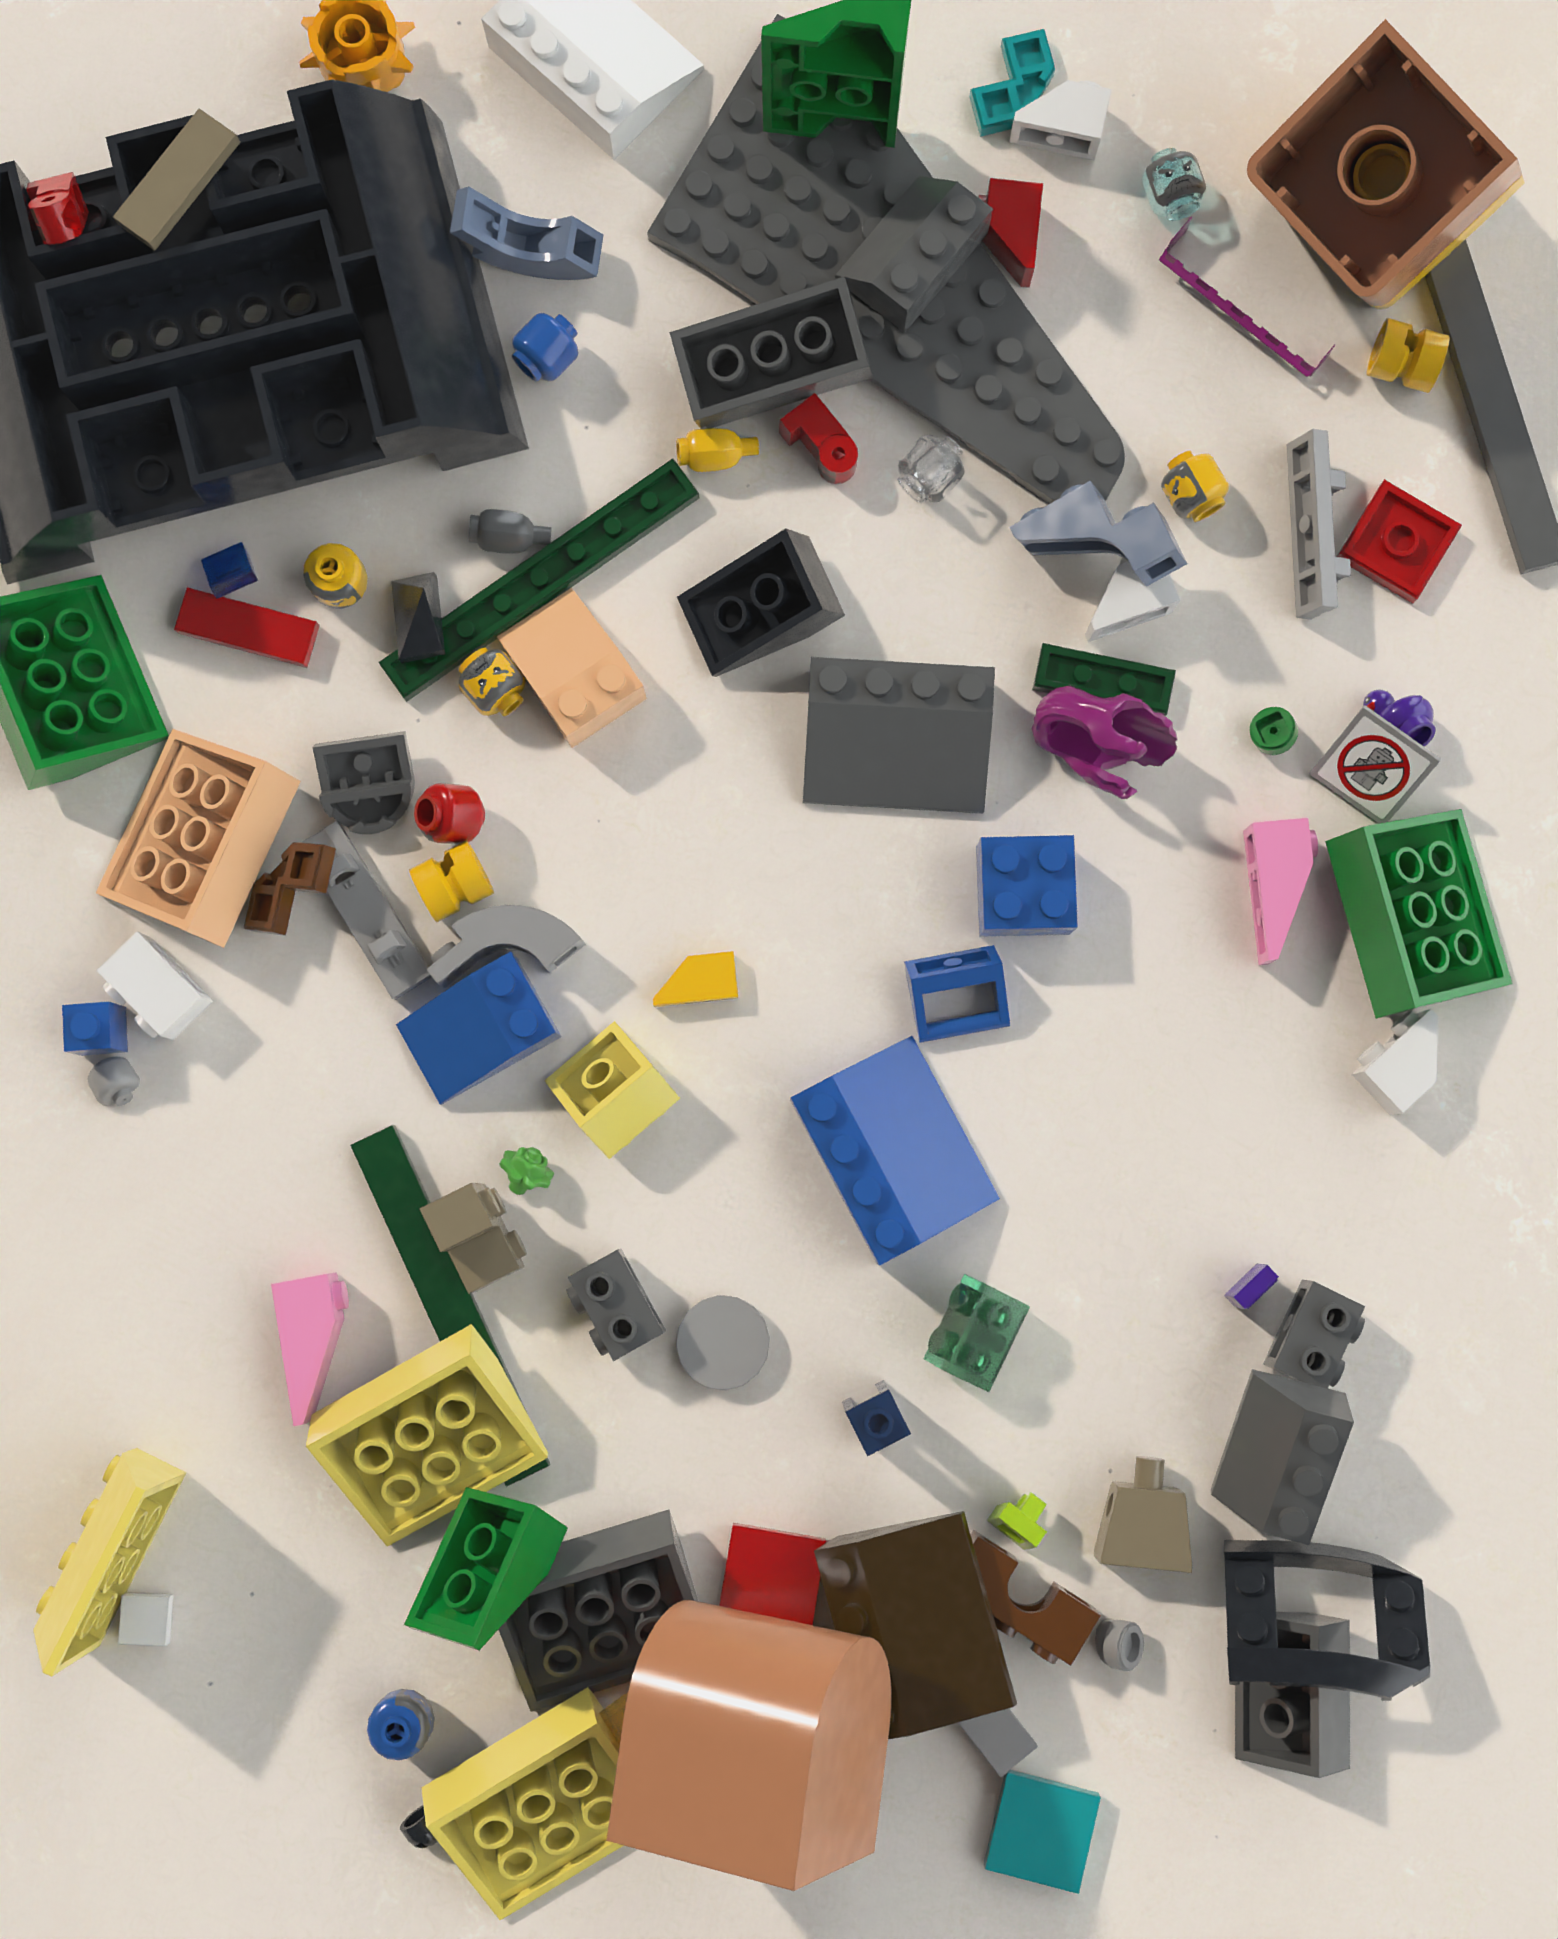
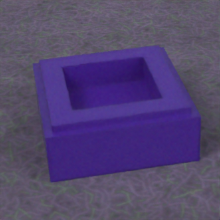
(1252, 1286)

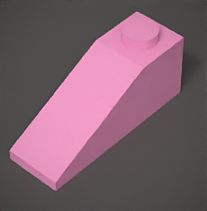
(1278, 868)
(308, 1327)

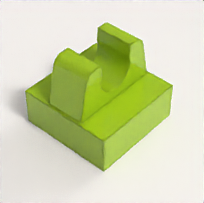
(1020, 1520)

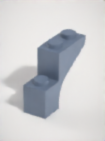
(1083, 525)

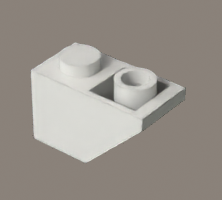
(1404, 1065)

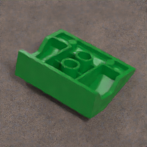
(833, 65)

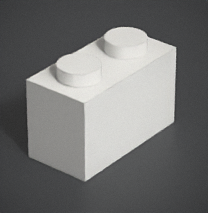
(153, 987)

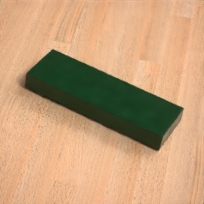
(1103, 676)

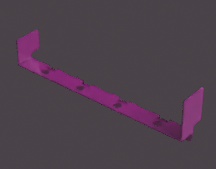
(1234, 312)

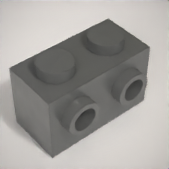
(622, 1301)
(1310, 1334)

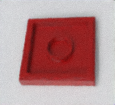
(1399, 541)
(772, 1573)

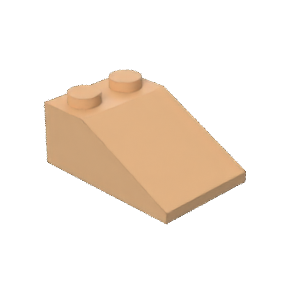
(573, 667)

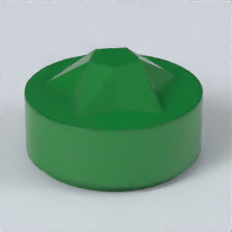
(1273, 730)

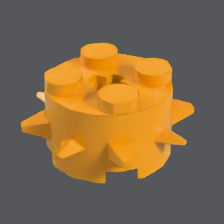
(358, 43)

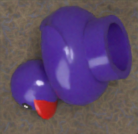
(1409, 714)

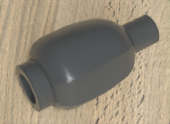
(506, 531)

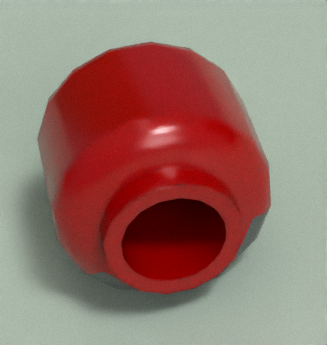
(449, 813)

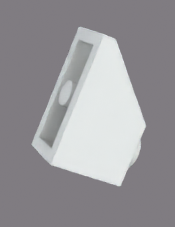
(1064, 120)
(1131, 603)

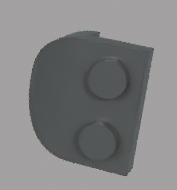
(365, 780)

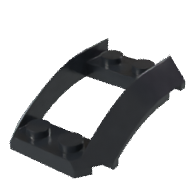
(1253, 1621)

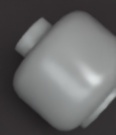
(113, 1081)

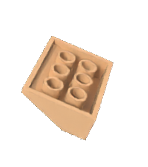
(198, 836)

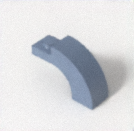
(526, 244)

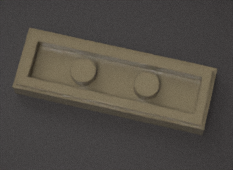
(176, 179)

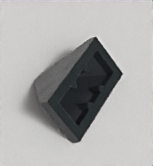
(418, 617)

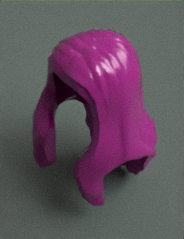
(1102, 735)

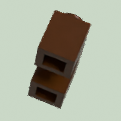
(1054, 1624)

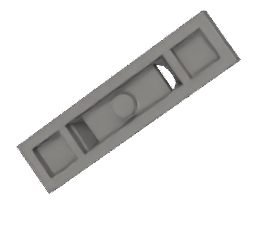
(1312, 528)
(371, 917)

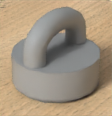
(1119, 1644)

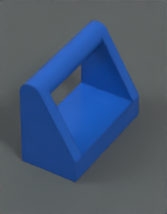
(953, 972)

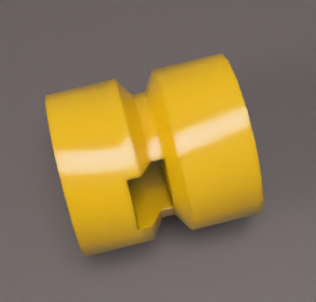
(1408, 355)
(451, 881)

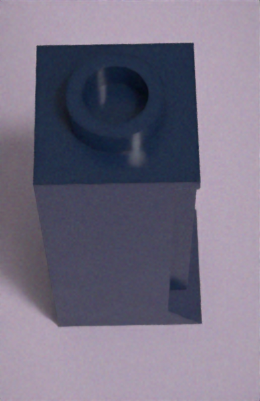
(877, 1420)

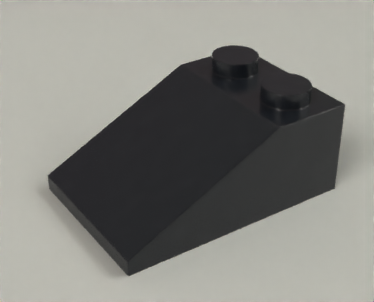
(761, 603)

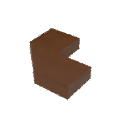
(304, 869)

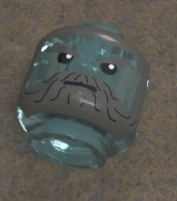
(1174, 184)

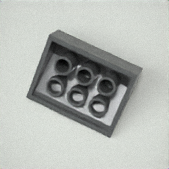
(898, 735)
(596, 1609)

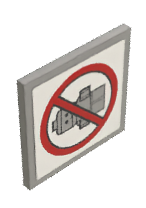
(1374, 765)

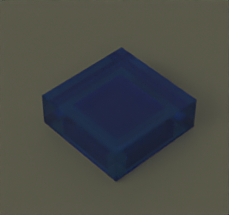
(229, 570)

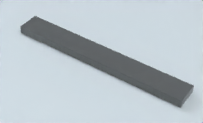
(1494, 411)

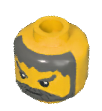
(1195, 486)
(335, 575)
(491, 682)

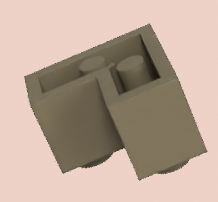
(474, 1235)

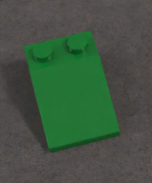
(485, 1568)

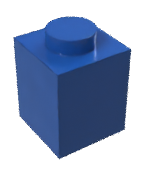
(94, 1028)

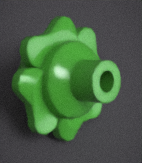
(526, 1169)

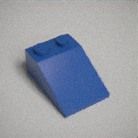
(478, 1028)

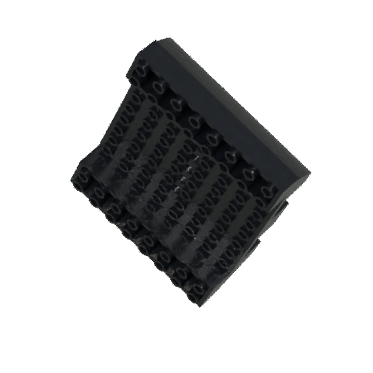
(372, 373)

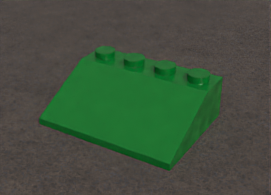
(71, 683)
(1418, 912)

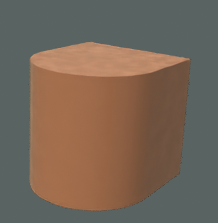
(753, 1745)

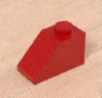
(1014, 225)

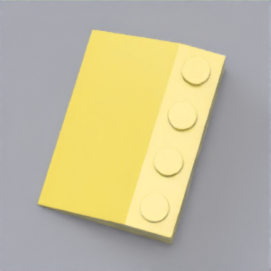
(424, 1435)
(104, 1558)
(529, 1805)

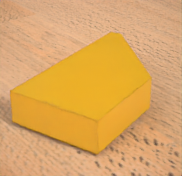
(700, 980)

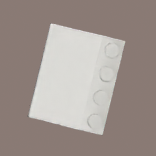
(593, 62)

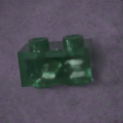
(976, 1332)

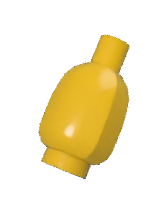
(713, 449)

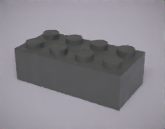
(771, 354)

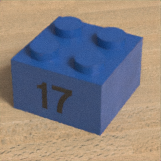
(1026, 885)

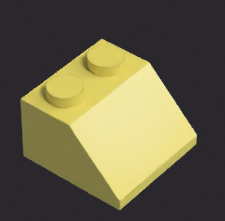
(611, 1090)

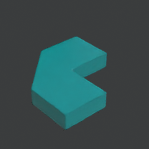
(1029, 73)

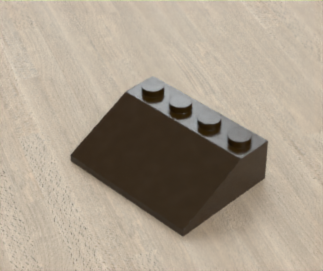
(929, 1610)

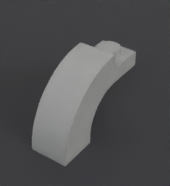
(504, 929)

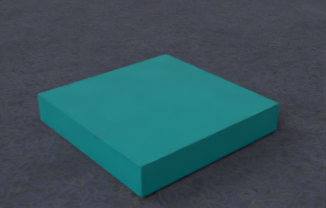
(1042, 1831)

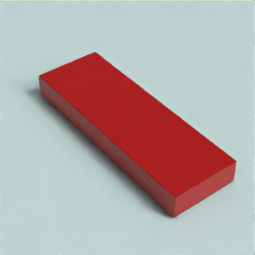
(247, 627)

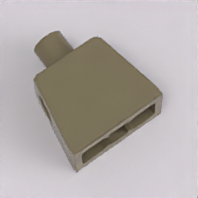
(1145, 1522)

